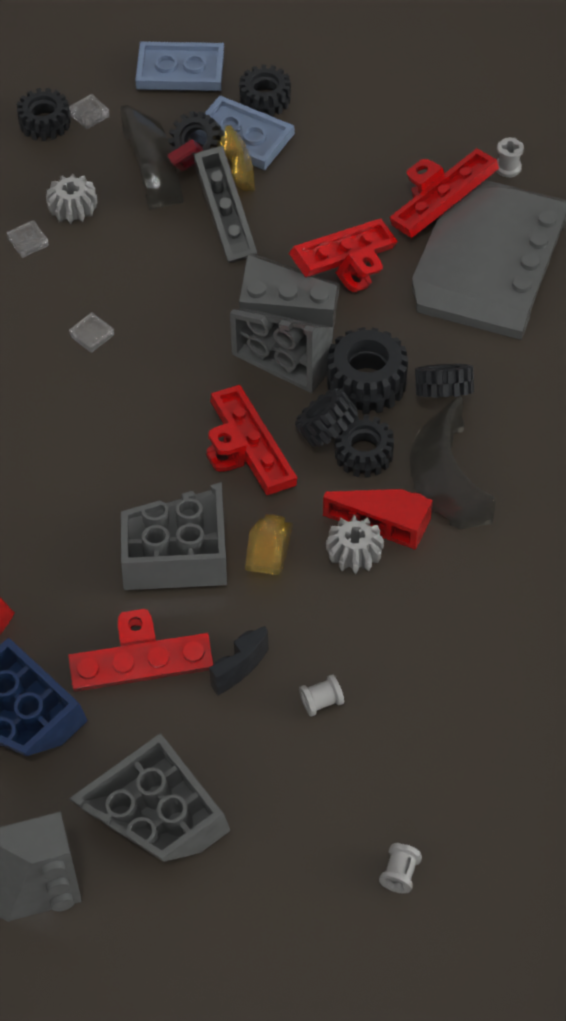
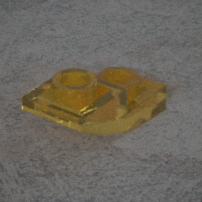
(238, 153)

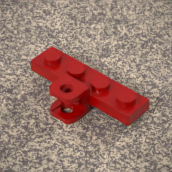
(440, 191)
(347, 251)
(247, 440)
(139, 656)

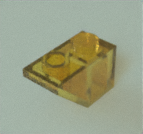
(268, 545)

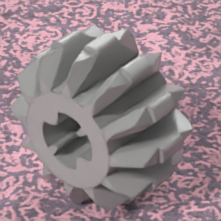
(71, 198)
(354, 544)

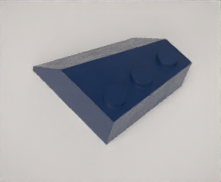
(33, 706)

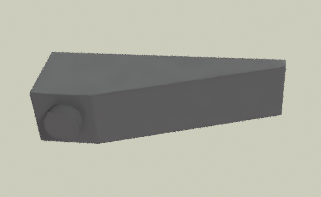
(224, 203)

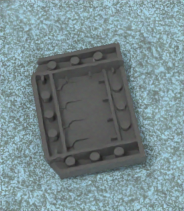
(489, 258)

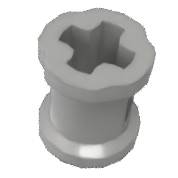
(509, 154)
(321, 695)
(400, 868)

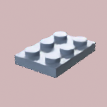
(180, 66)
(260, 132)

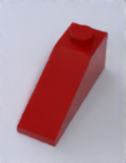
(397, 512)

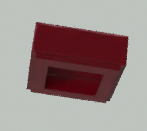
(184, 155)

